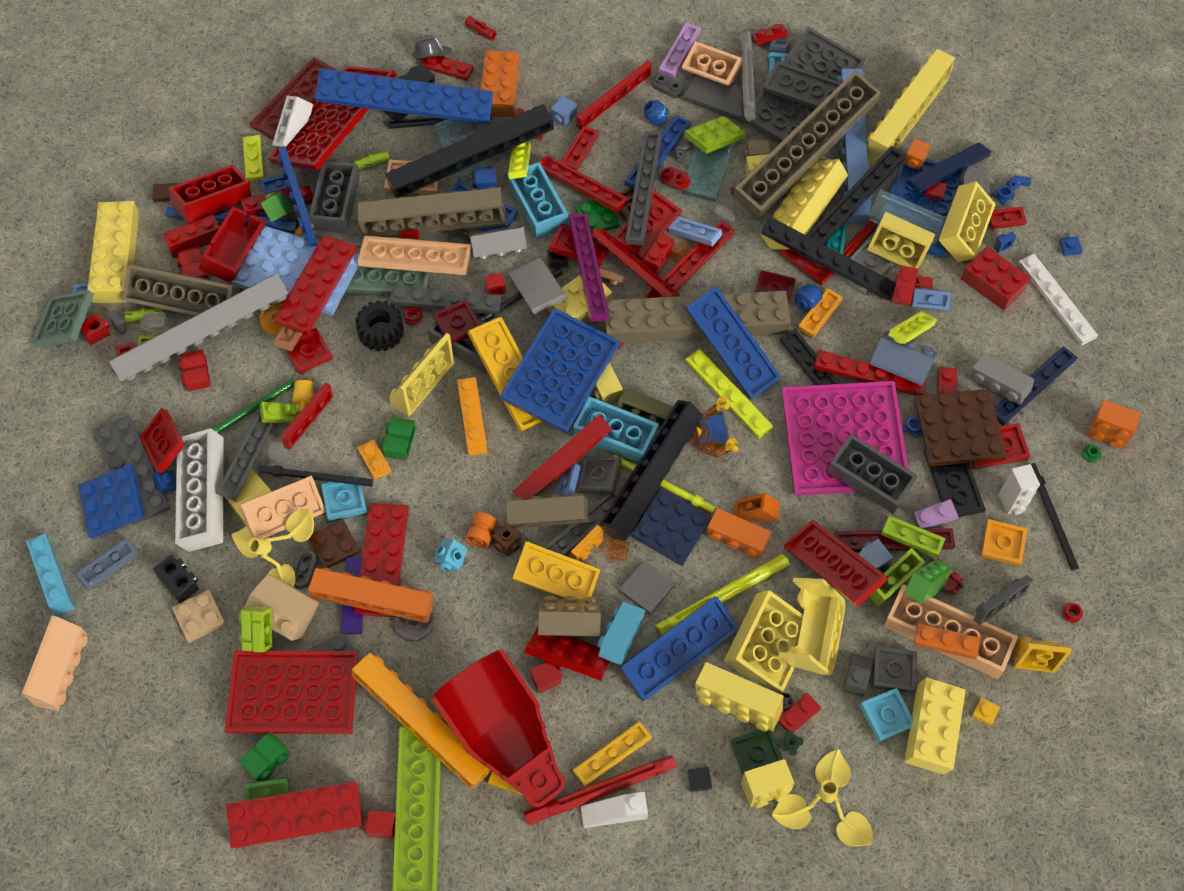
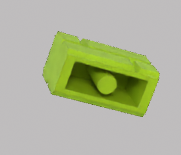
(256, 628)

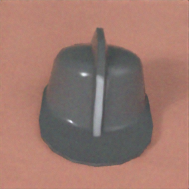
(429, 46)

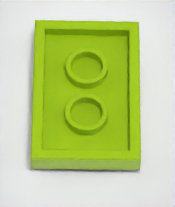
(714, 134)

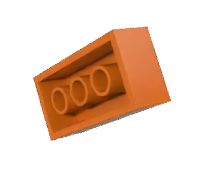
(501, 77)

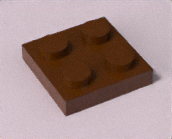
(334, 544)

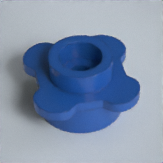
(1004, 190)
(912, 421)

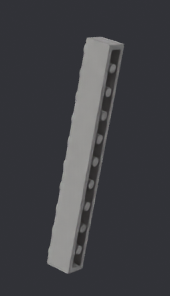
(198, 327)

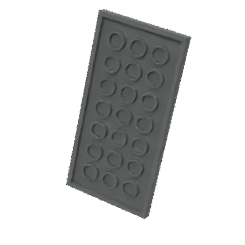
(812, 53)

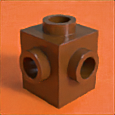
(506, 539)

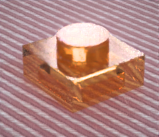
(679, 251)

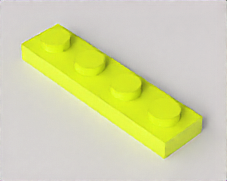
(519, 160)
(912, 327)

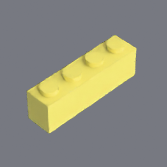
(608, 387)

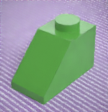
(277, 205)

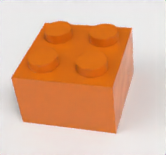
(1113, 424)

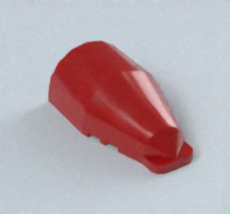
(501, 726)

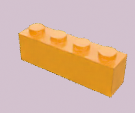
(472, 416)

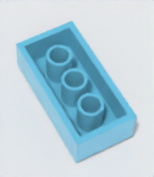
(538, 201)
(630, 432)

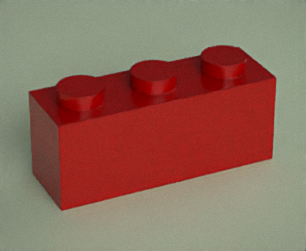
(192, 234)

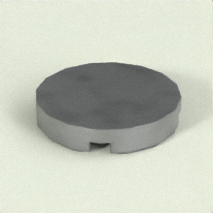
(975, 174)
(413, 630)

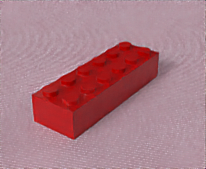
(294, 815)

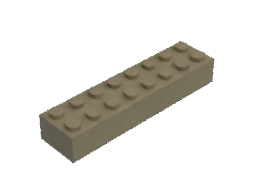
(432, 212)

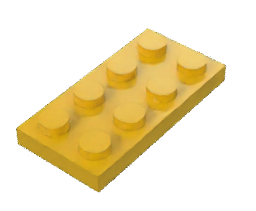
(555, 573)

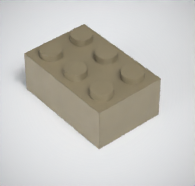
(569, 616)

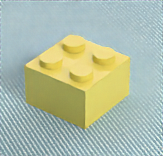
(767, 783)

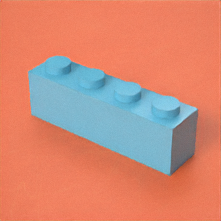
(50, 575)

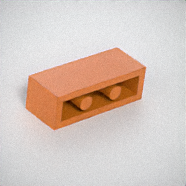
(738, 533)

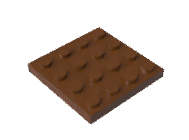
(959, 427)

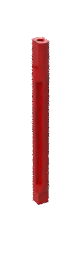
(599, 789)

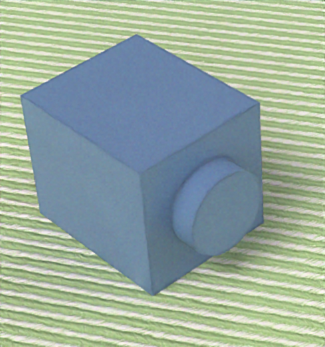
(563, 111)

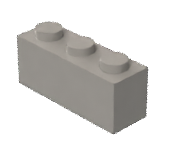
(498, 242)
(1002, 379)

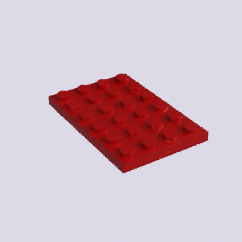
(292, 692)

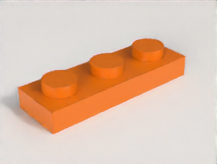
(947, 641)

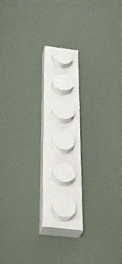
(1058, 299)

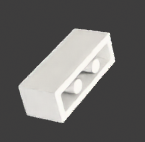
(1019, 489)

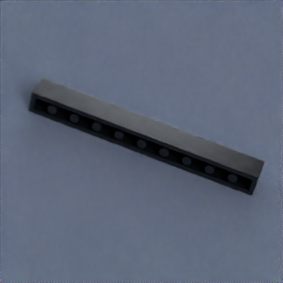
(469, 151)

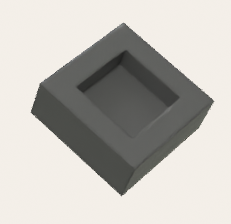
(118, 321)

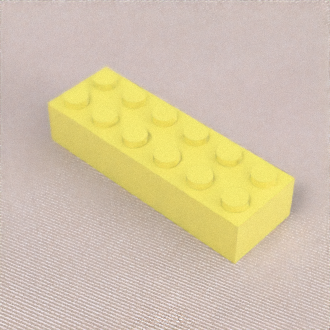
(809, 197)
(112, 250)

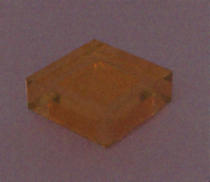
(618, 550)

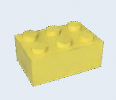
(901, 241)
(575, 304)

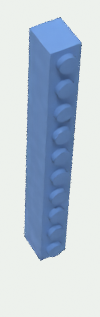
(855, 158)

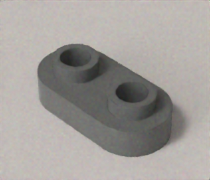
(667, 85)
(304, 570)

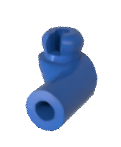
(1017, 181)

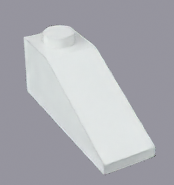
(293, 118)
(615, 810)

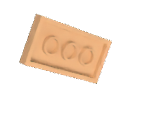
(270, 512)

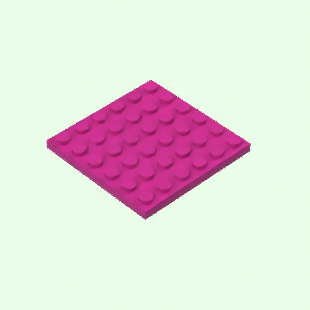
(822, 420)

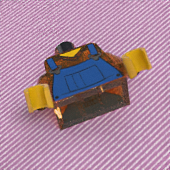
(712, 432)

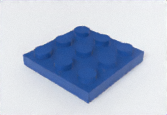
(111, 501)

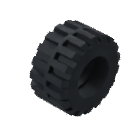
(382, 337)

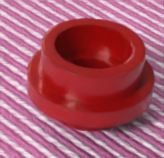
(412, 311)
(1076, 609)

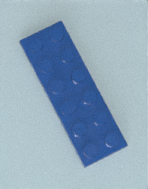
(296, 196)
(733, 342)
(679, 648)

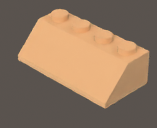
(55, 664)

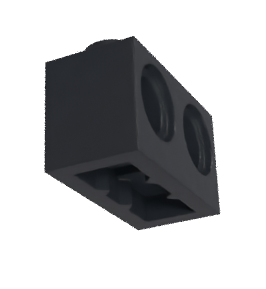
(174, 580)

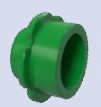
(1088, 456)

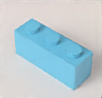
(621, 633)

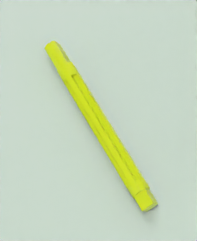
(729, 591)

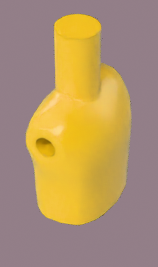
(303, 392)

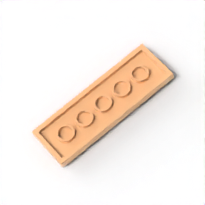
(414, 255)

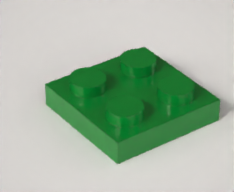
(598, 216)

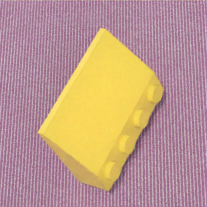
(423, 377)
(766, 630)

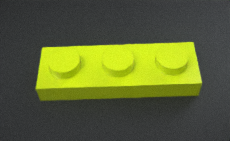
(253, 158)

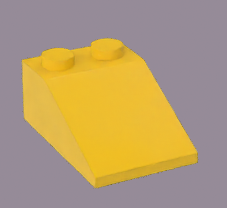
(1039, 655)

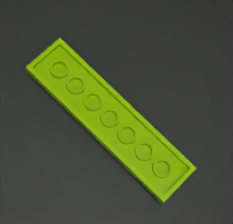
(416, 816)

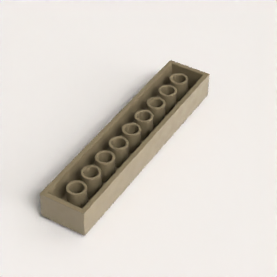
(806, 144)
(668, 319)

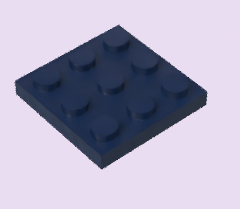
(671, 527)

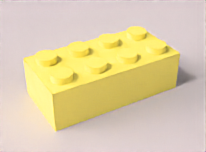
(967, 222)
(739, 697)
(935, 726)

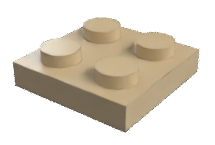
(198, 616)

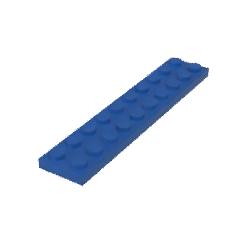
(404, 96)

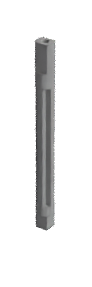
(747, 76)

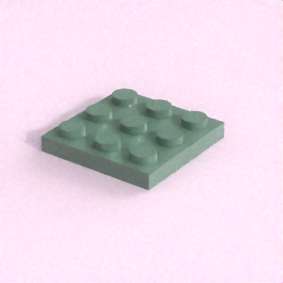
(63, 318)

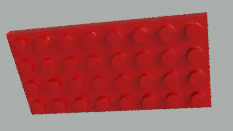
(325, 128)

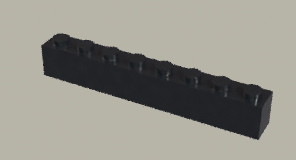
(651, 470)

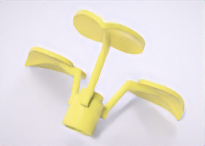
(300, 526)
(832, 774)

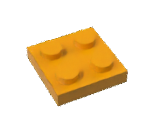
(1004, 542)

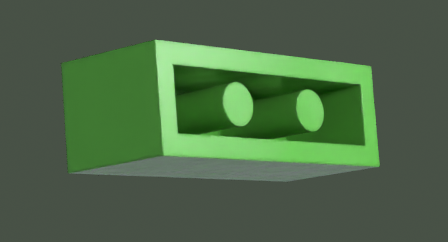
(928, 581)

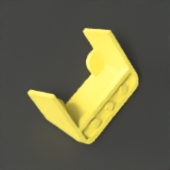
(819, 629)

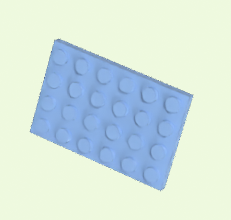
(287, 255)

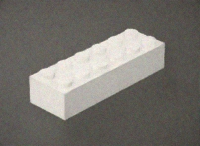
(197, 482)

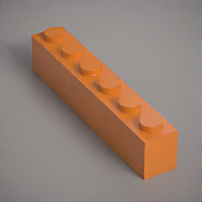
(371, 595)

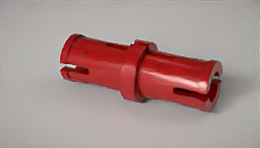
(480, 28)

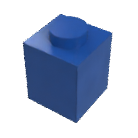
(484, 178)

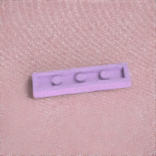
(679, 50)

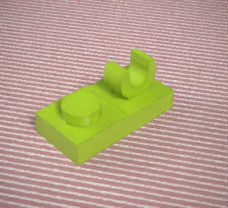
(278, 412)

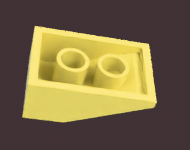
(252, 488)

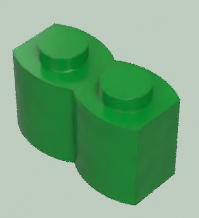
(399, 438)
(265, 757)

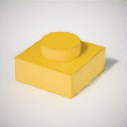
(986, 711)

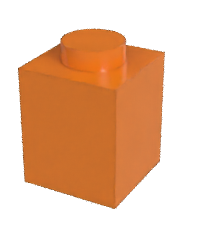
(917, 154)

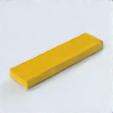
(612, 754)

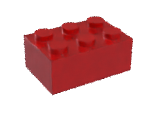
(995, 278)

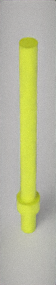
(696, 500)

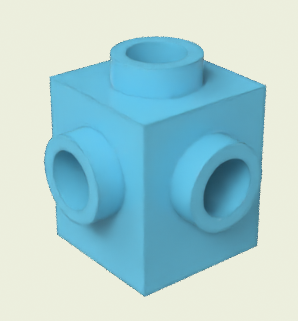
(450, 555)

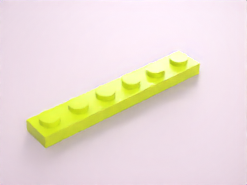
(722, 386)

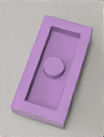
(936, 515)

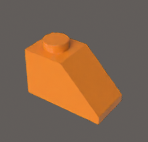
(757, 508)

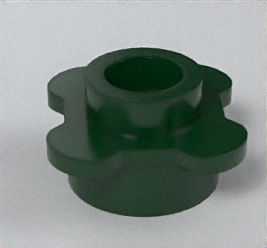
(789, 736)

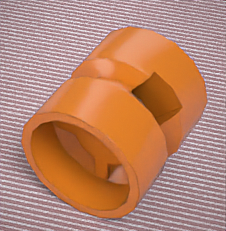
(482, 529)

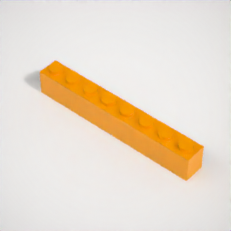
(418, 719)

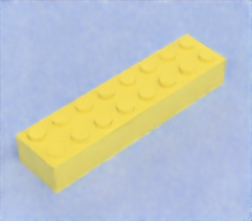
(910, 105)

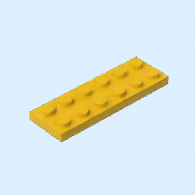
(501, 360)

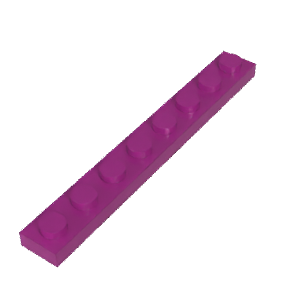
(588, 267)

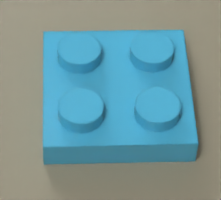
(343, 500)
(887, 715)

